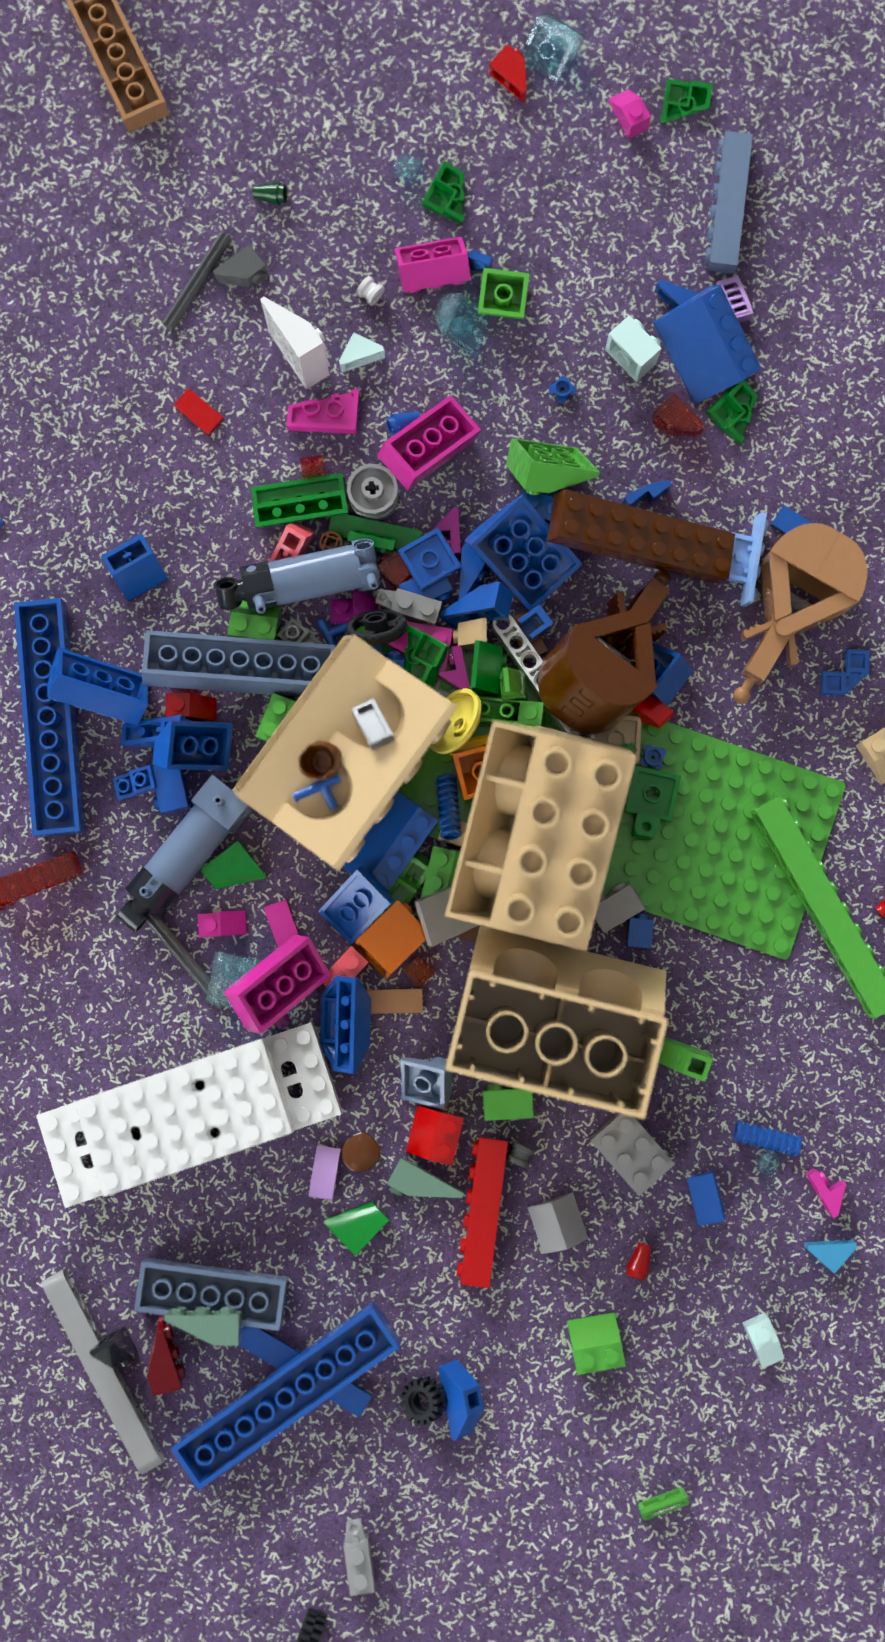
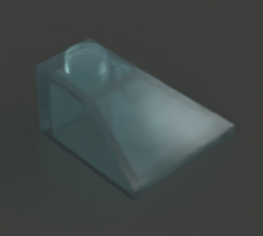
(460, 322)

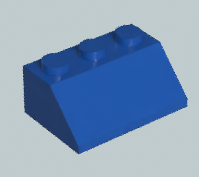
(193, 746)

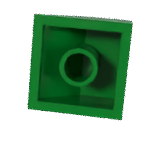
(487, 669)

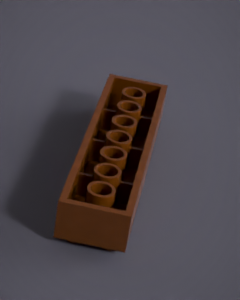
(640, 537)

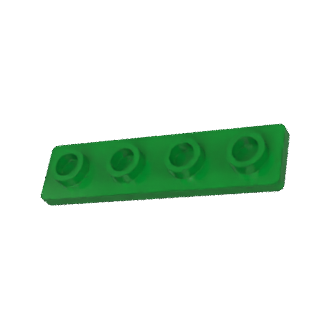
(384, 535)

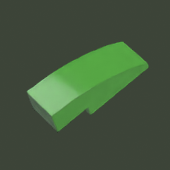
(513, 685)
(410, 880)

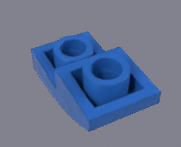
(134, 783)

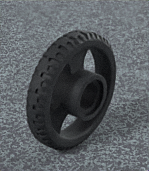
(380, 625)

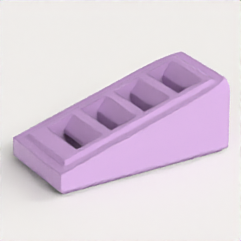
(747, 312)

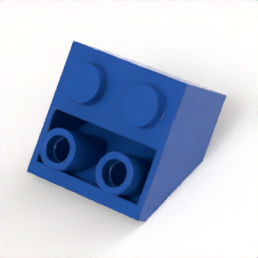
(134, 567)

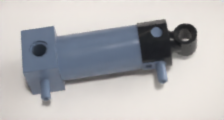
(184, 852)

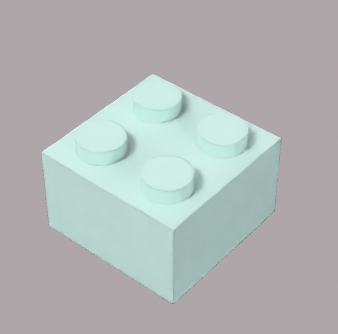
(633, 348)

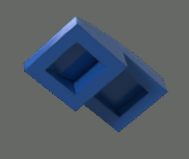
(651, 492)

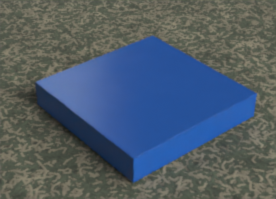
(429, 559)

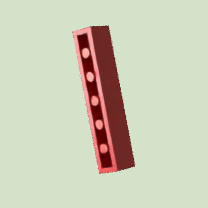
(483, 1212)

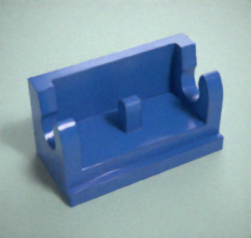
(706, 1198)

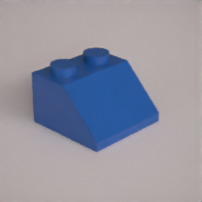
(670, 673)

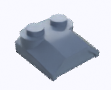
(426, 1081)

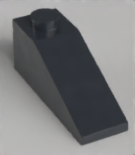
(115, 1349)

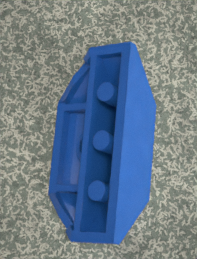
(345, 1023)

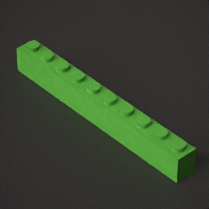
(823, 904)

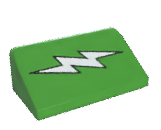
(663, 1503)

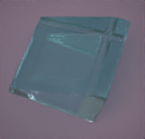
(407, 166)

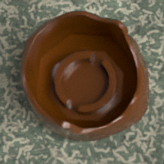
(320, 761)
(360, 1152)

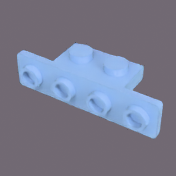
(746, 558)

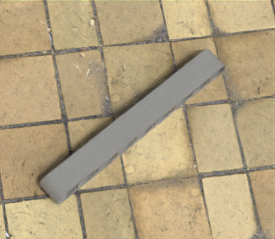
(106, 1380)

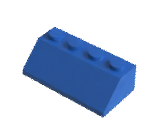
(97, 687)

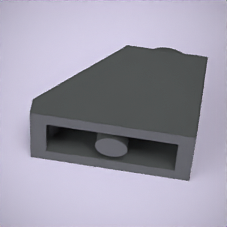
(242, 269)

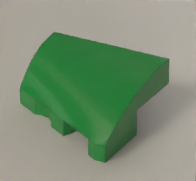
(691, 97)
(446, 188)
(733, 410)
(424, 655)
(232, 868)
(357, 1225)

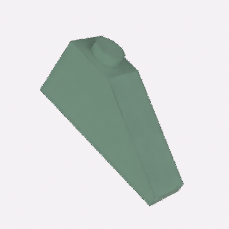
(416, 1181)

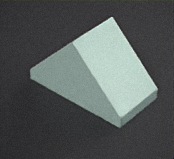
(360, 352)

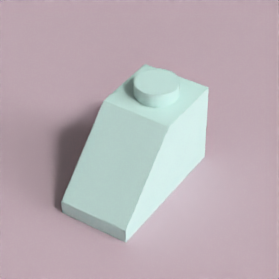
(763, 1340)

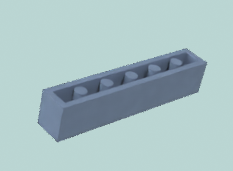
(729, 202)

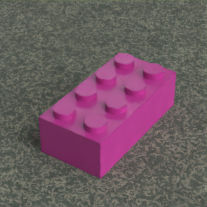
(428, 442)
(277, 984)

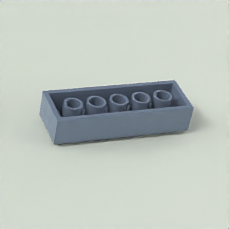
(189, 1285)

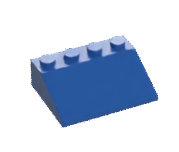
(707, 344)
(518, 553)
(393, 841)

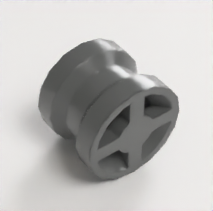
(520, 1154)

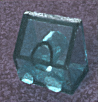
(551, 46)
(225, 972)

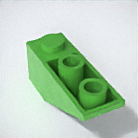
(513, 711)
(685, 1059)

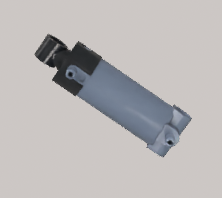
(301, 577)

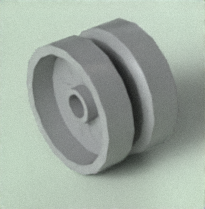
(373, 479)

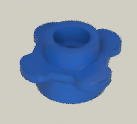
(564, 383)
(656, 763)

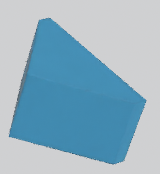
(831, 1253)

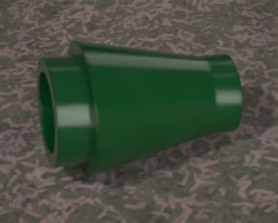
(273, 193)

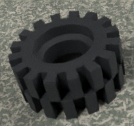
(412, 1405)
(312, 1626)

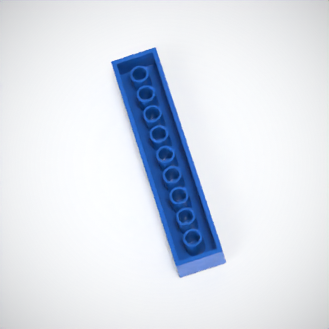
(48, 724)
(286, 1395)

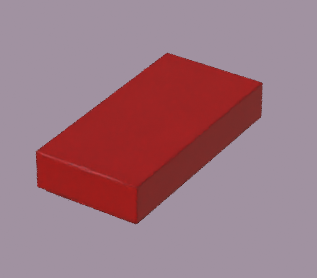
(198, 412)

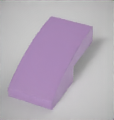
(324, 1172)

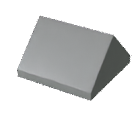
(558, 1223)

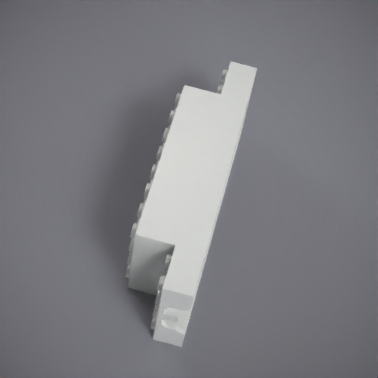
(240, 1097)

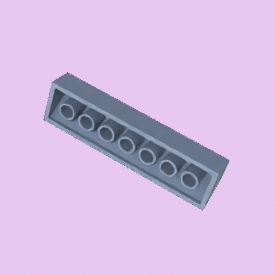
(230, 663)

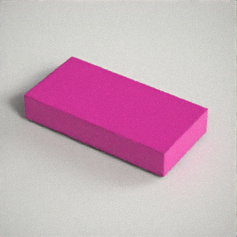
(281, 922)

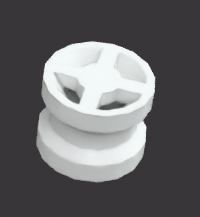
(370, 290)

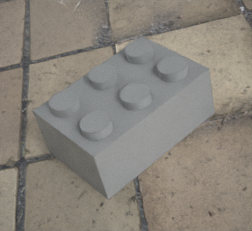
(632, 1152)

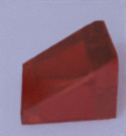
(312, 466)
(419, 971)

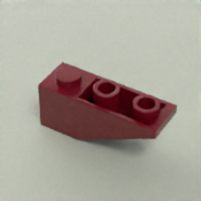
(164, 1369)

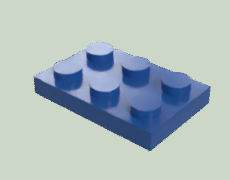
(355, 905)

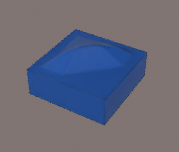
(479, 260)

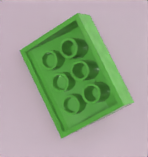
(548, 466)

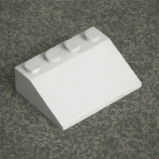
(298, 342)

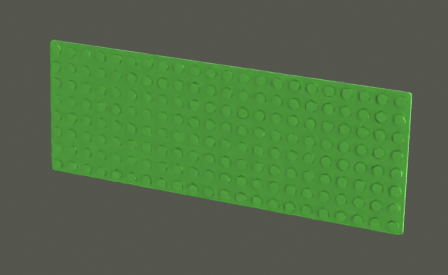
(712, 859)

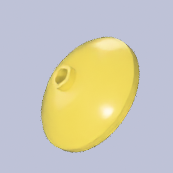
(463, 721)

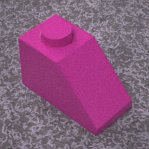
(630, 113)

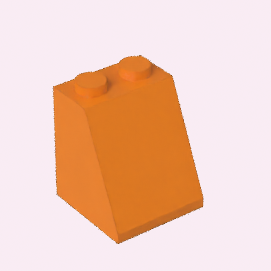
(391, 939)

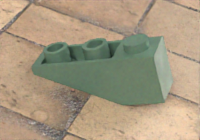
(213, 1327)

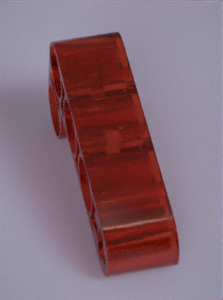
(39, 878)

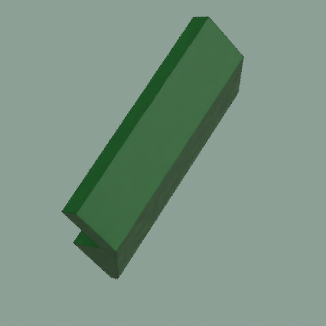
(299, 500)

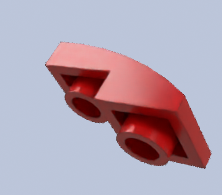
(653, 712)

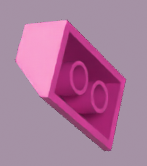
(432, 264)

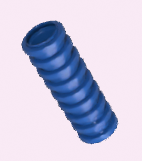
(448, 806)
(767, 1138)

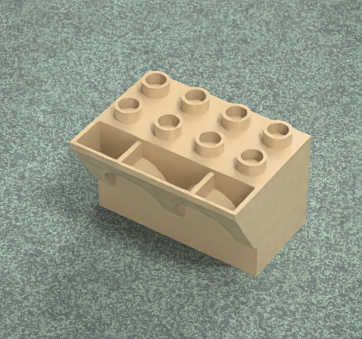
(367, 776)
(541, 833)
(560, 1022)

